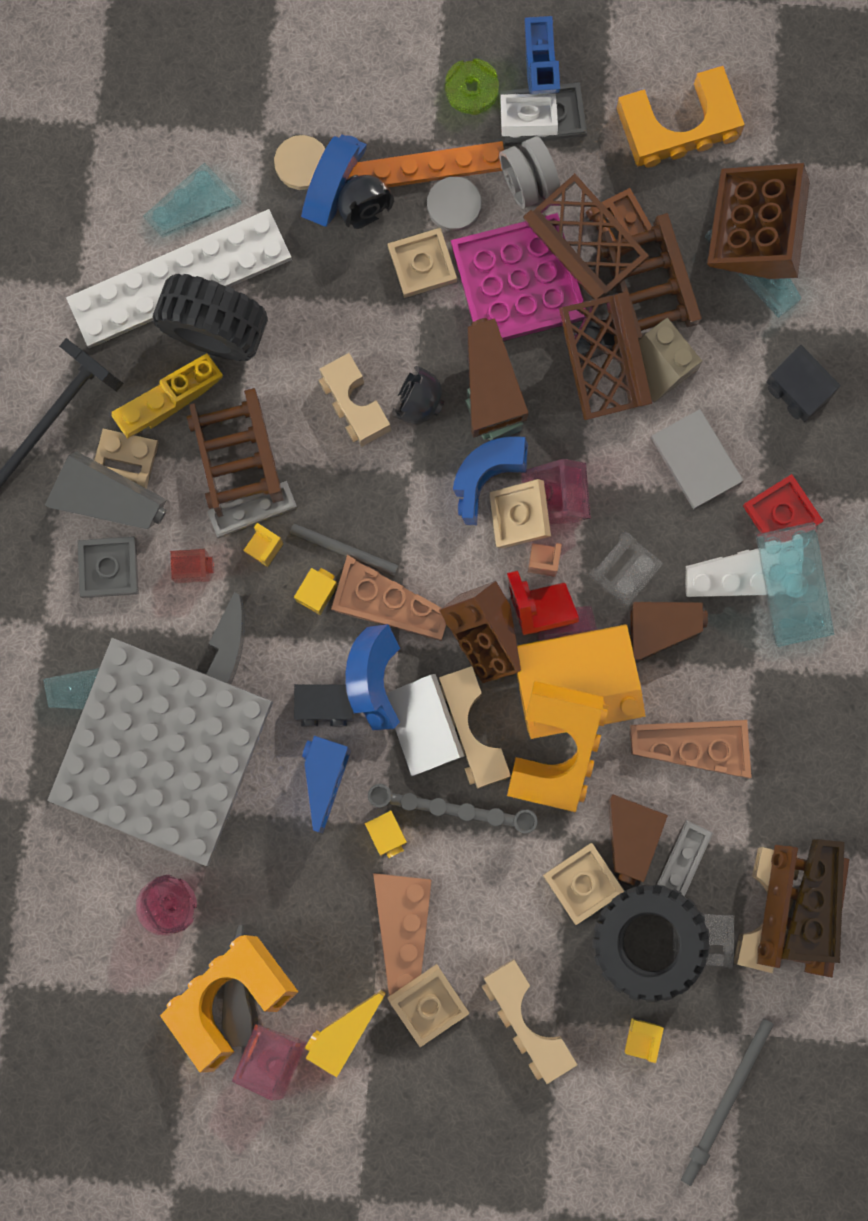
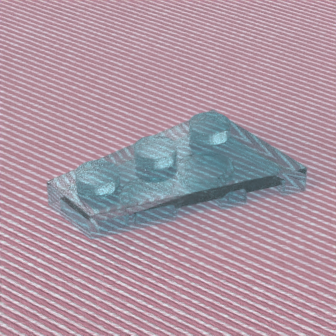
(192, 200)

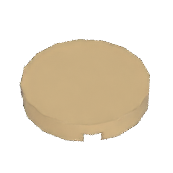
(297, 160)

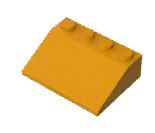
(586, 662)

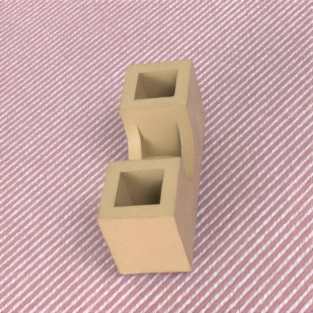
(364, 422)

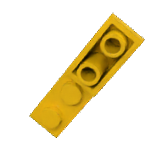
(168, 397)

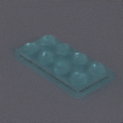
(795, 584)

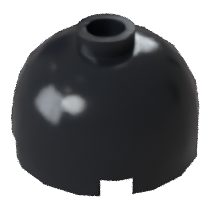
(363, 199)
(419, 397)

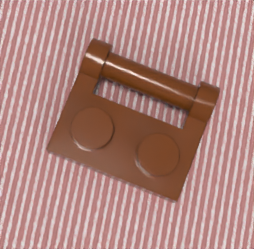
(626, 211)

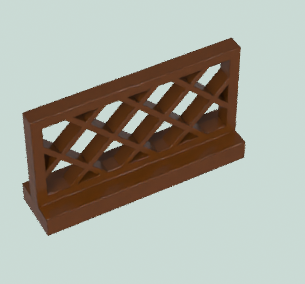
(566, 254)
(628, 355)

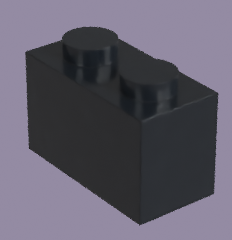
(322, 704)

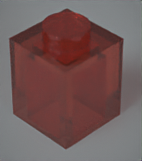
(191, 566)

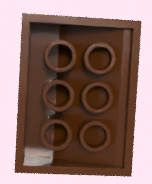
(760, 220)

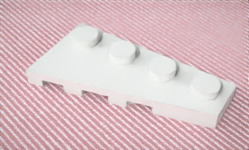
(726, 576)

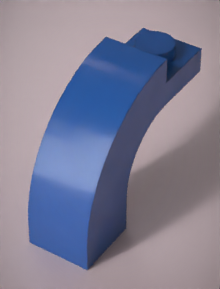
(540, 56)
(329, 178)
(486, 461)
(366, 676)

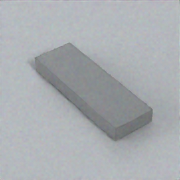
(250, 511)
(685, 857)

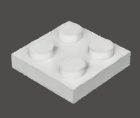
(529, 115)

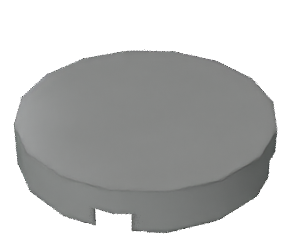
(454, 203)

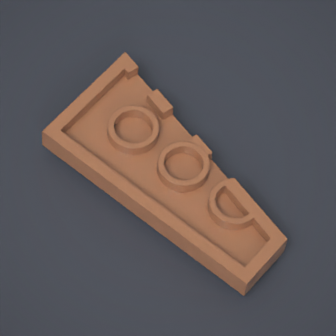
(377, 599)
(701, 745)
(403, 924)

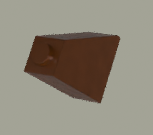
(664, 625)
(633, 837)

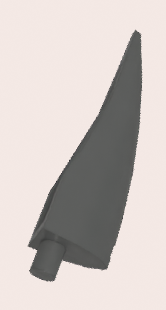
(238, 1011)

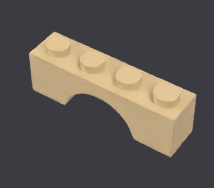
(485, 763)
(747, 945)
(548, 1054)

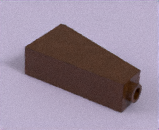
(494, 390)

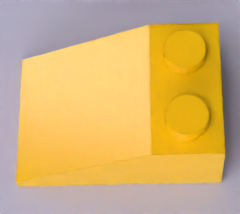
(337, 1040)

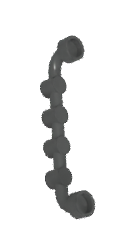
(524, 821)

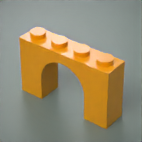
(653, 142)
(560, 783)
(191, 1015)

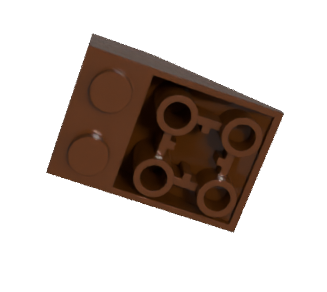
(484, 631)

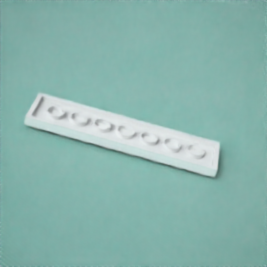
(223, 257)

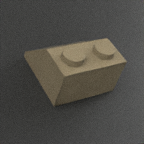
(667, 359)

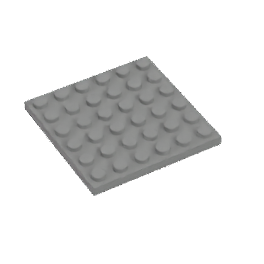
(160, 751)

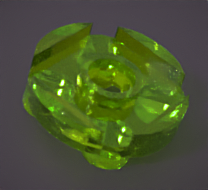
(472, 101)

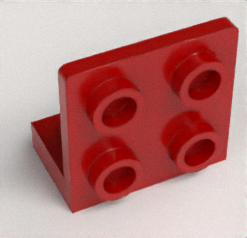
(541, 607)

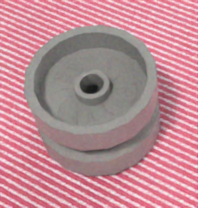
(529, 172)

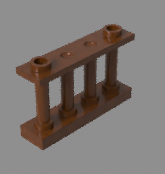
(669, 259)
(261, 459)
(776, 917)

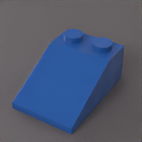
(324, 772)

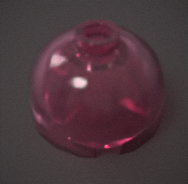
(166, 905)

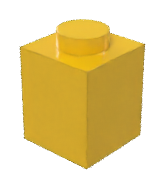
(316, 590)
(386, 834)

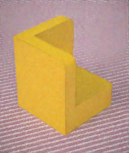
(263, 545)
(644, 1040)

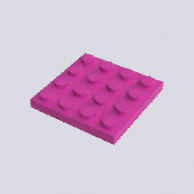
(515, 280)

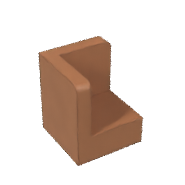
(544, 559)

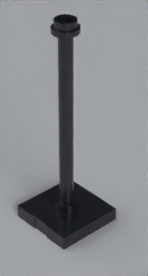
(88, 370)

